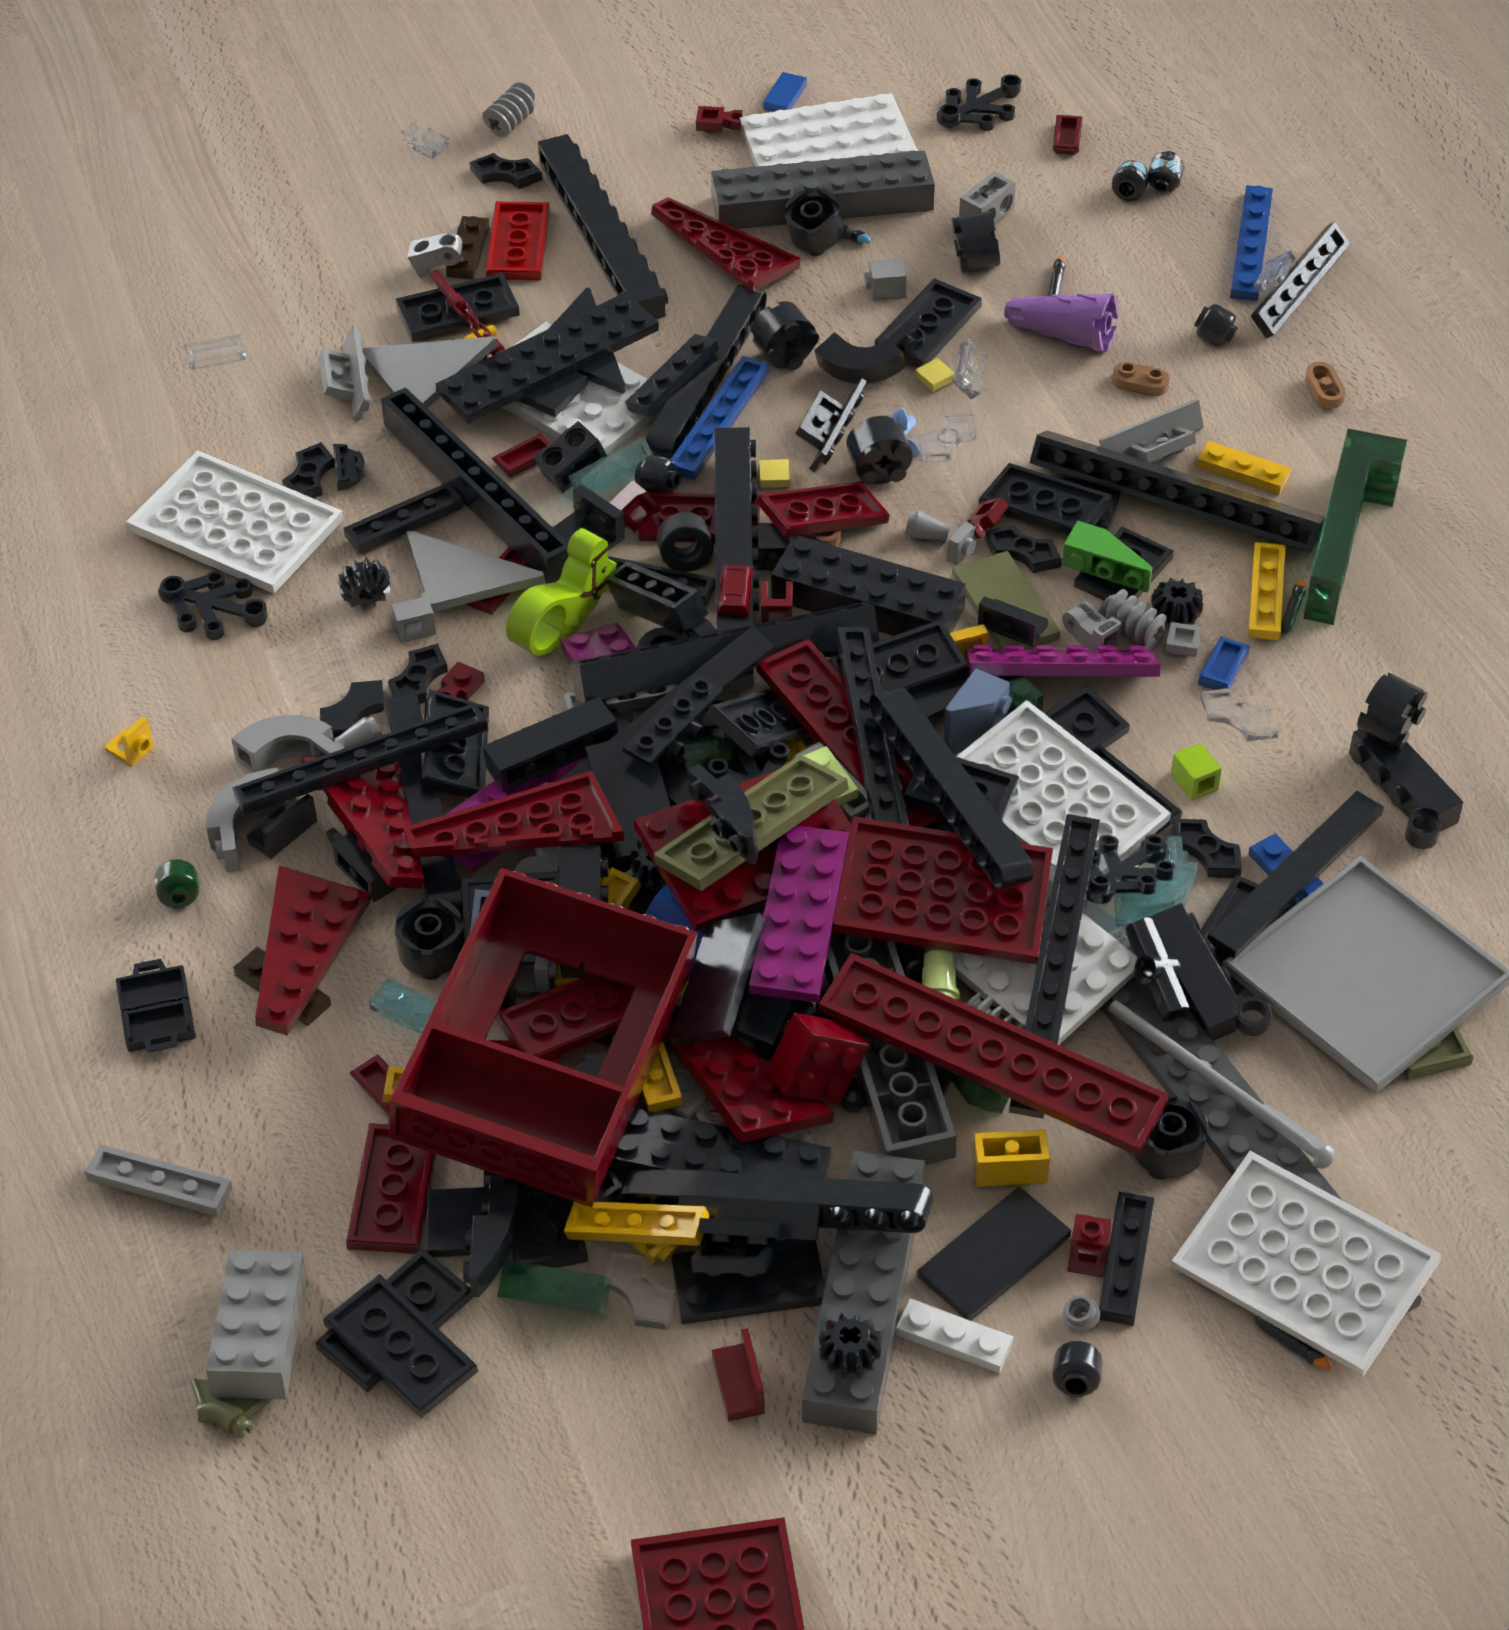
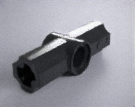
(1157, 970)

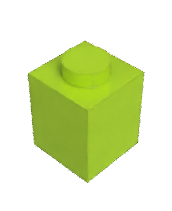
(1196, 771)

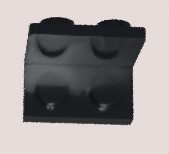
(594, 515)

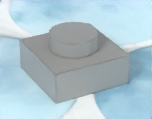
(961, 543)
(1183, 639)

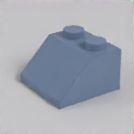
(975, 709)

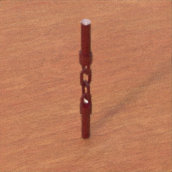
(459, 305)

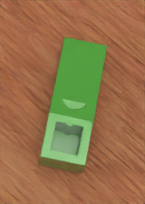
(1105, 556)

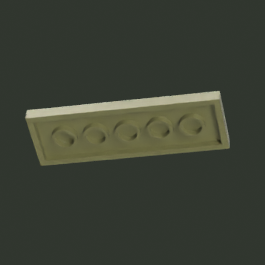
(776, 807)

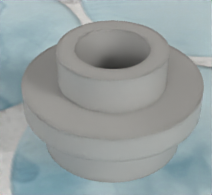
(1077, 1305)

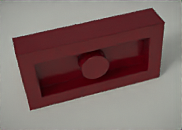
(739, 1379)

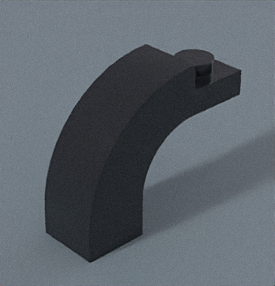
(867, 363)

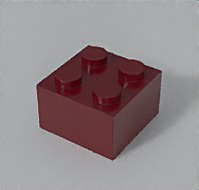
(817, 1058)

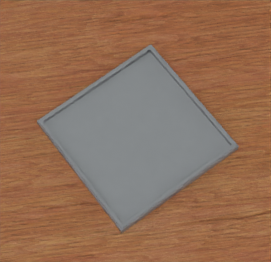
(1368, 973)

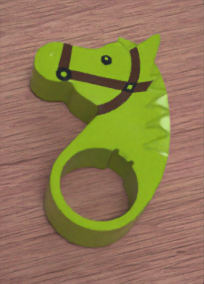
(560, 608)

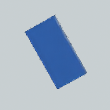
(785, 92)
(1223, 664)

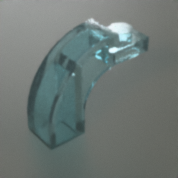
(1135, 906)

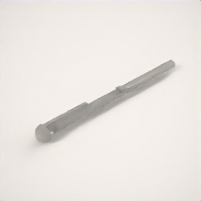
(1322, 1153)

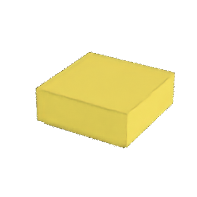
(934, 375)
(774, 473)

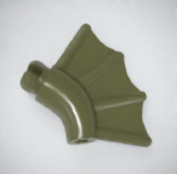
(227, 1412)

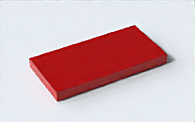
(518, 240)

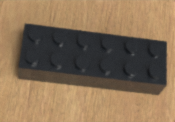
(839, 577)

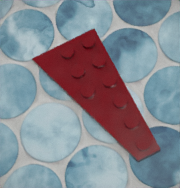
(734, 251)
(376, 812)
(545, 816)
(304, 937)
(743, 1092)

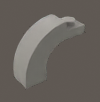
(282, 737)
(227, 820)

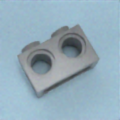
(991, 194)

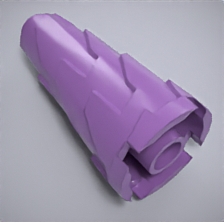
(1077, 319)

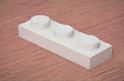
(954, 1336)

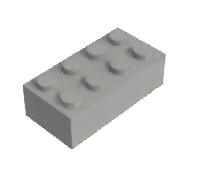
(257, 1325)

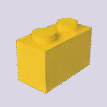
(1011, 1158)

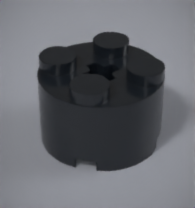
(814, 221)
(976, 241)
(784, 335)
(879, 451)
(1392, 710)
(429, 937)
(1176, 1141)

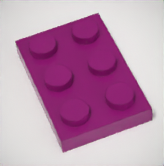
(596, 643)

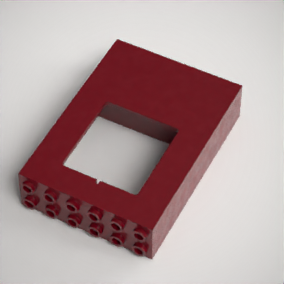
(516, 1109)

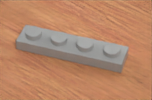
(158, 1180)

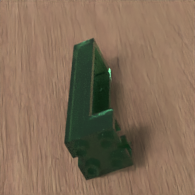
(1366, 473)

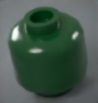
(176, 883)

